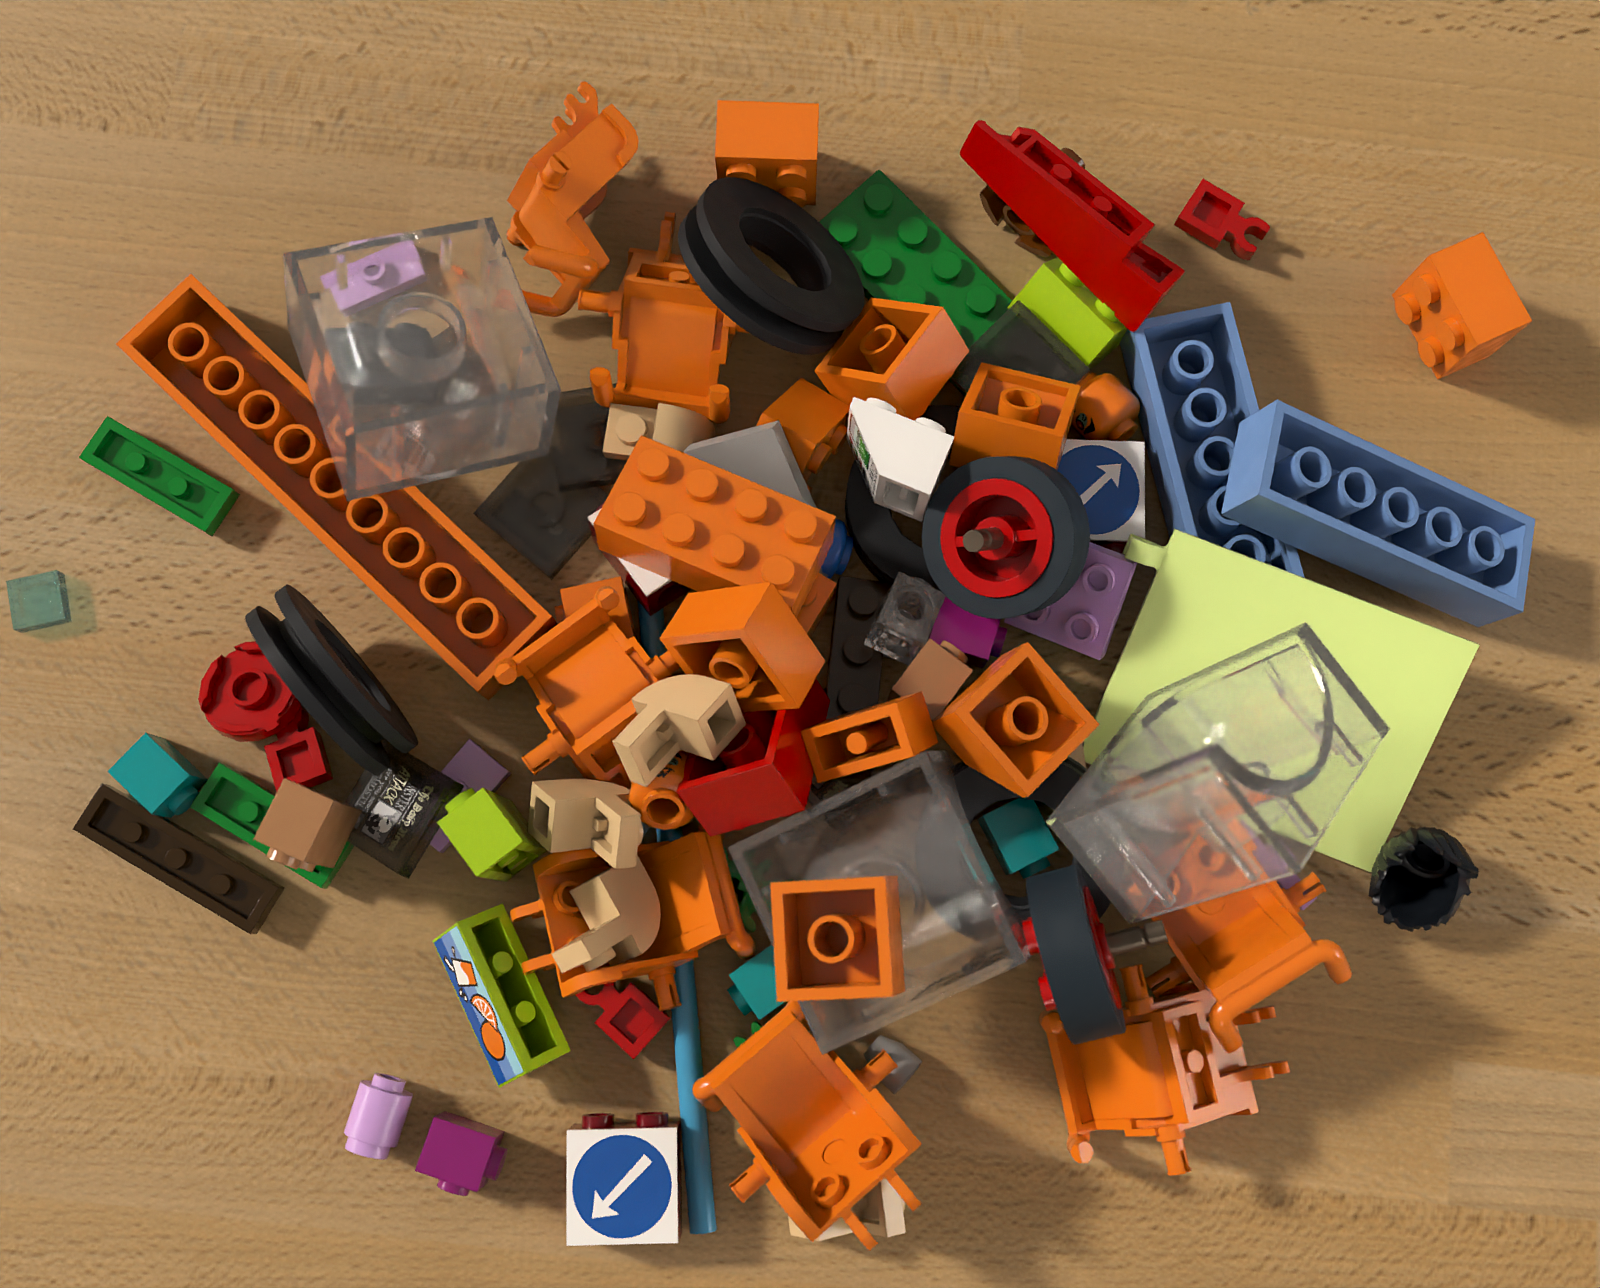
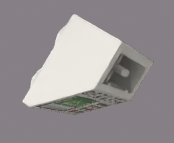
(897, 455)

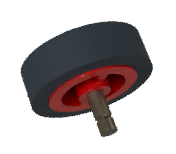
(1005, 536)
(1079, 953)

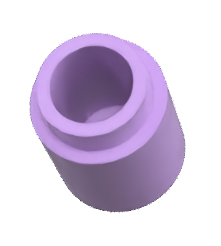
(377, 1116)

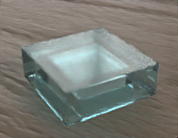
(38, 601)

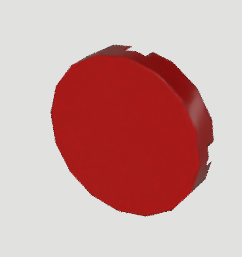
(246, 695)

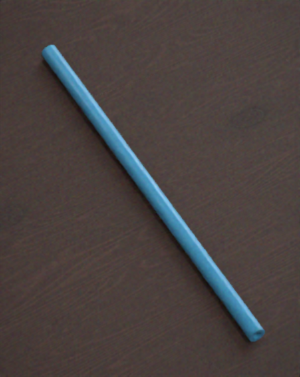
(686, 1032)

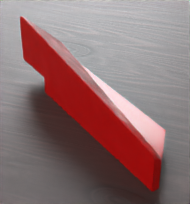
(1076, 218)

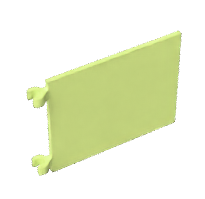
(1221, 602)

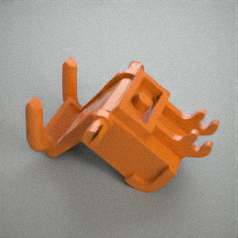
(564, 188)
(664, 335)
(585, 685)
(695, 909)
(1245, 950)
(1156, 1074)
(810, 1124)

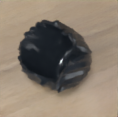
(1421, 878)

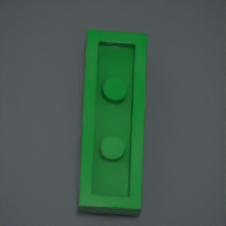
(159, 476)
(240, 808)

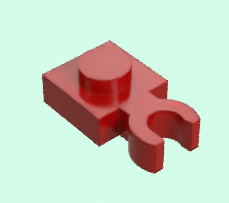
(1214, 216)
(298, 754)
(628, 1017)

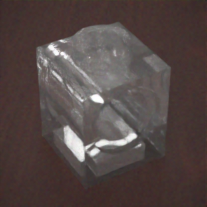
(896, 634)

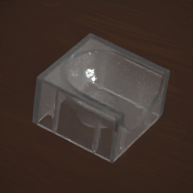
(420, 356)
(1221, 778)
(951, 906)

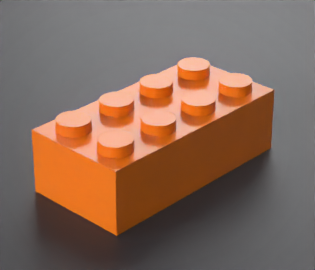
(711, 526)

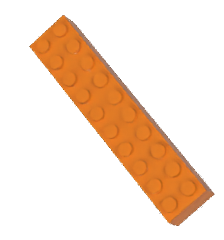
(388, 539)

